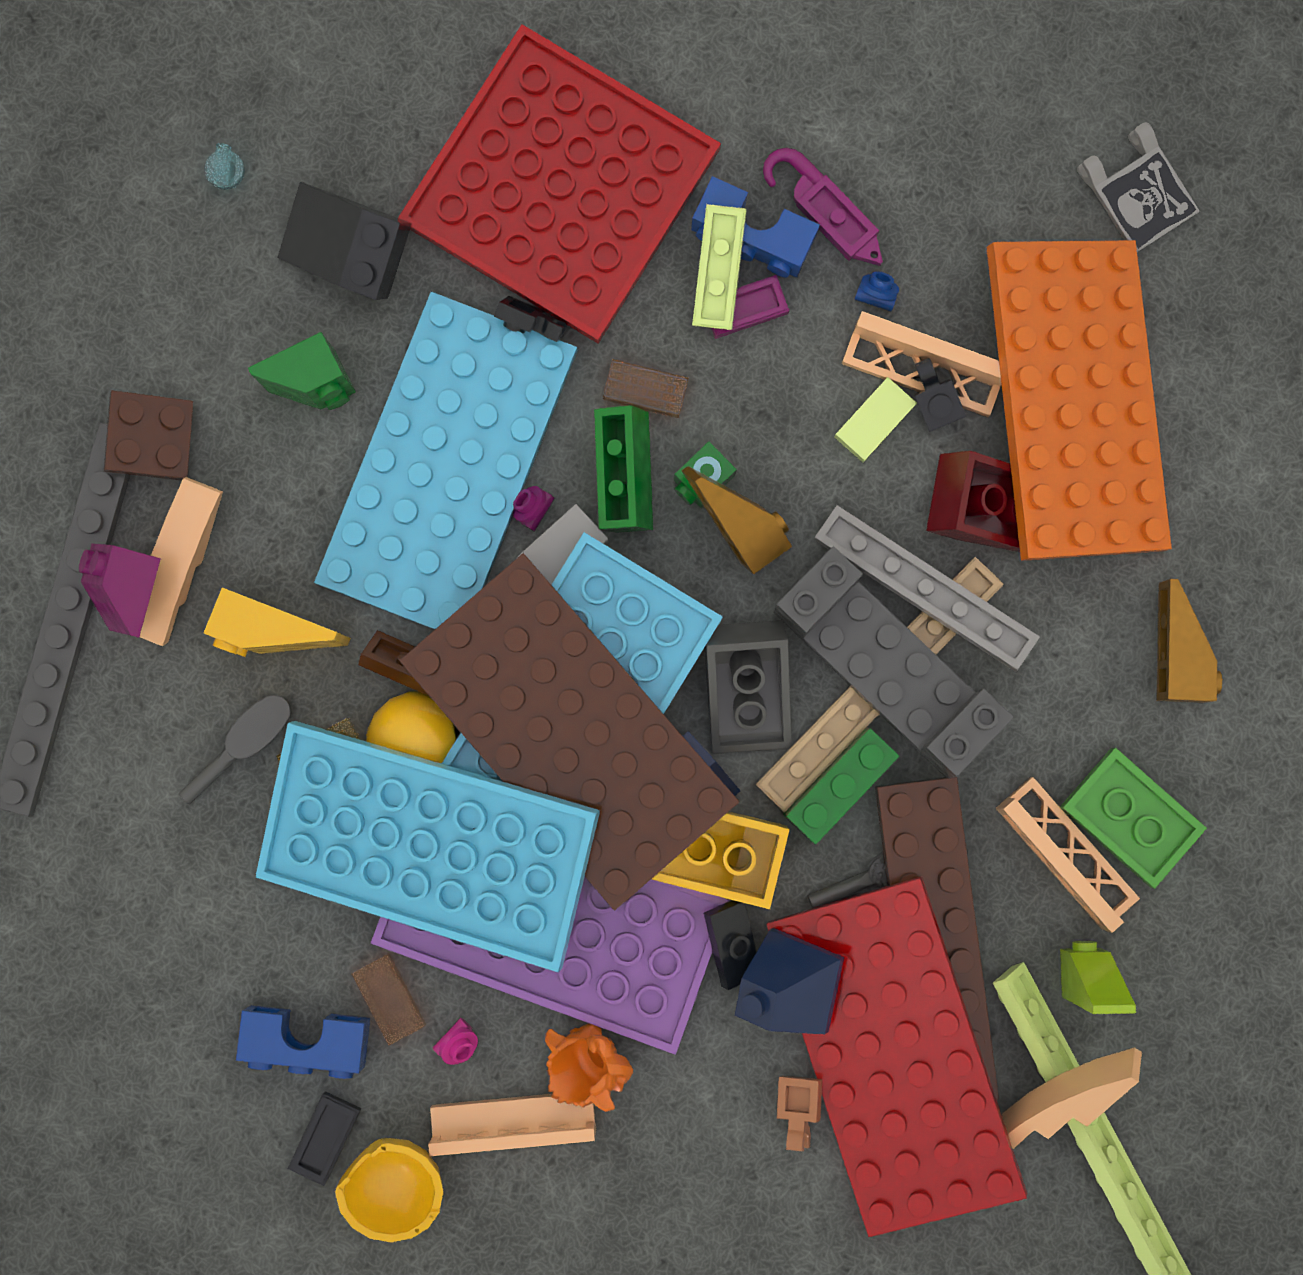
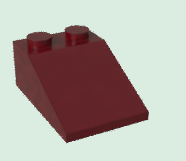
(974, 501)

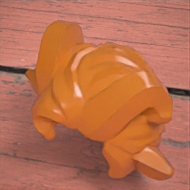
(585, 1067)

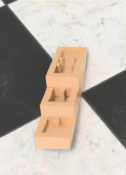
(181, 550)
(1075, 1094)

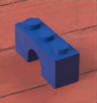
(780, 247)
(268, 1042)

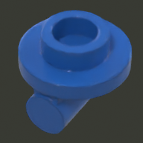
(878, 290)

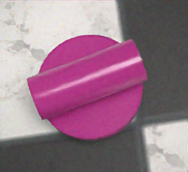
(457, 1043)

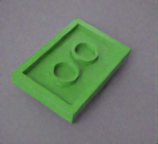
(1133, 817)

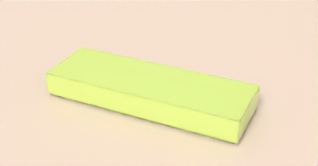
(719, 267)

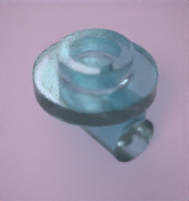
(224, 168)

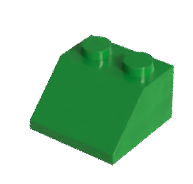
(306, 374)

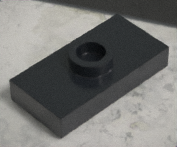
(730, 941)

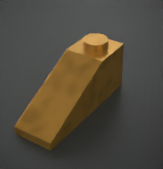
(746, 526)
(1185, 657)

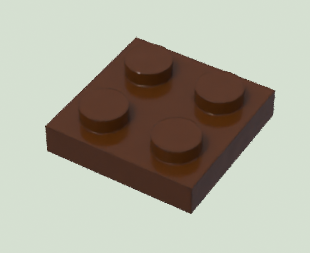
(148, 435)

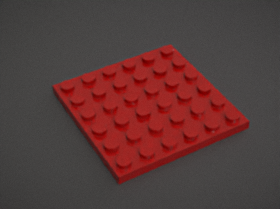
(559, 183)

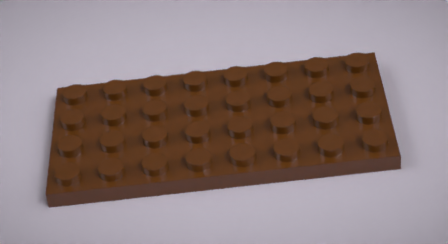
(571, 724)

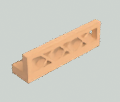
(920, 347)
(1062, 866)
(508, 1124)

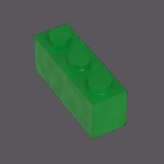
(623, 469)
(841, 785)

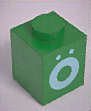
(708, 462)

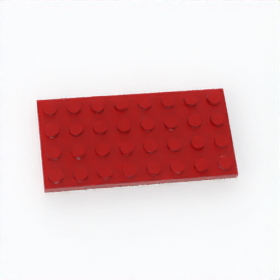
(904, 1065)

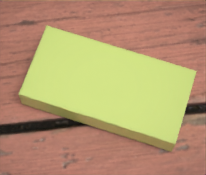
(875, 419)

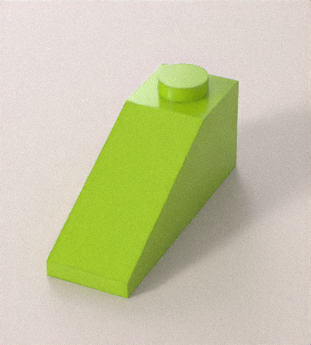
(1094, 980)

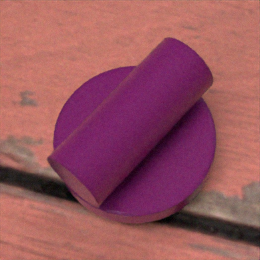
(531, 506)

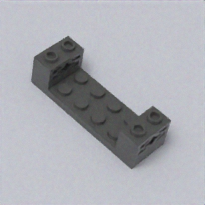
(890, 666)

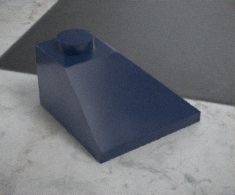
(790, 986)

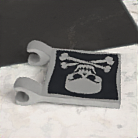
(1144, 196)

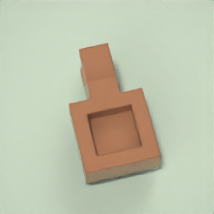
(799, 1103)

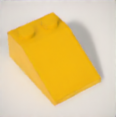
(250, 625)
(732, 860)

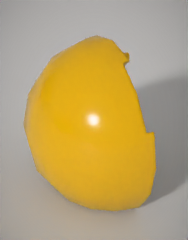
(413, 726)
(391, 1191)

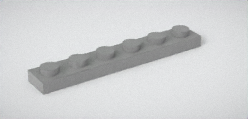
(927, 589)

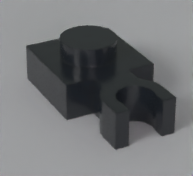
(525, 317)

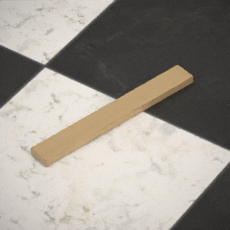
(851, 713)

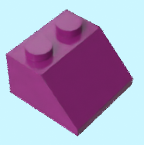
(119, 585)

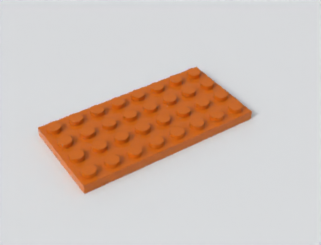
(1078, 398)

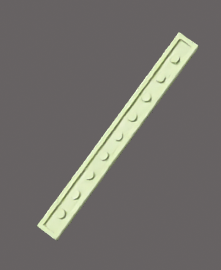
(1098, 1140)

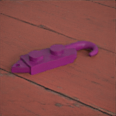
(828, 206)

